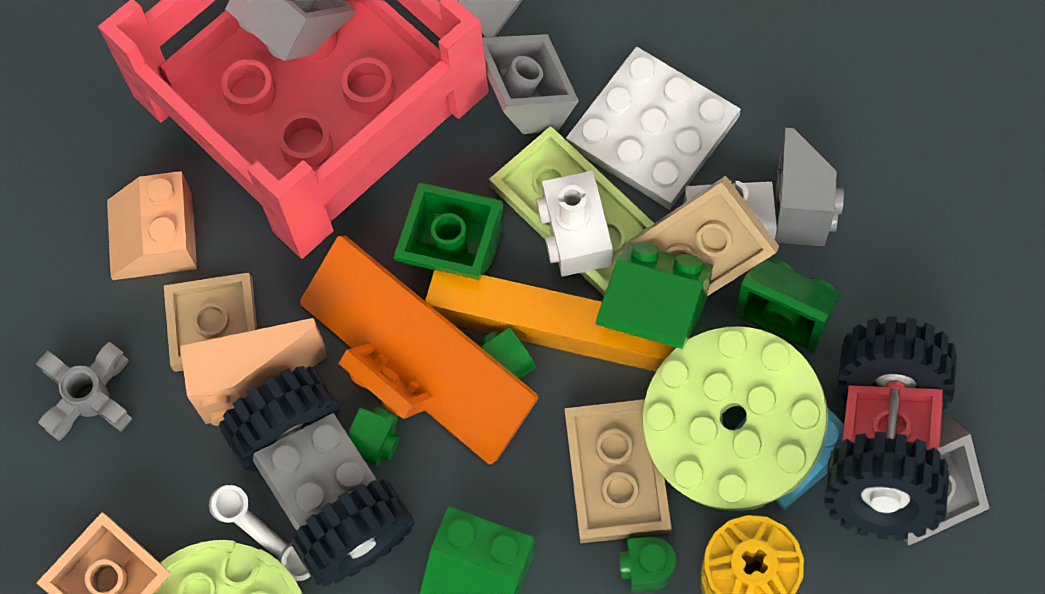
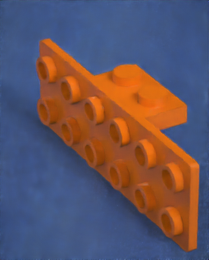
(414, 353)

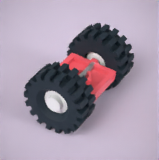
(889, 462)

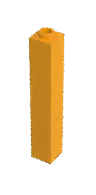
(539, 318)

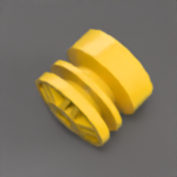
(743, 542)

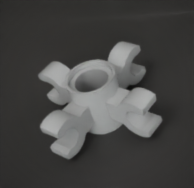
(107, 364)

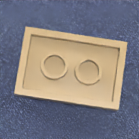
(717, 230)
(613, 474)

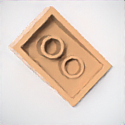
(229, 366)

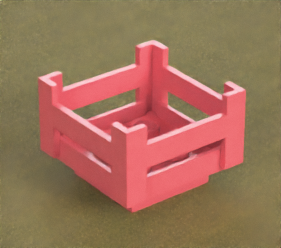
(310, 127)

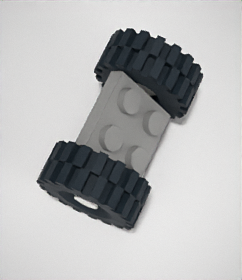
(316, 475)

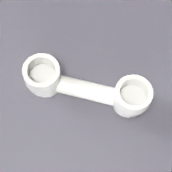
(231, 505)

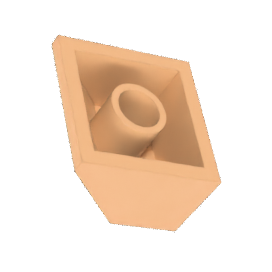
(152, 227)
(105, 563)

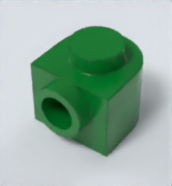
(508, 351)
(375, 435)
(647, 563)

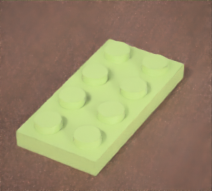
(553, 158)

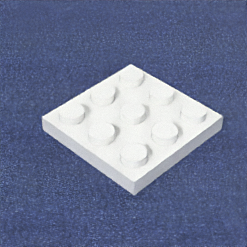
(653, 127)

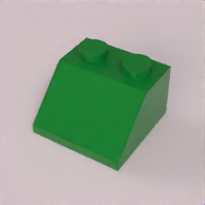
(451, 231)
(655, 294)
(787, 303)
(477, 557)

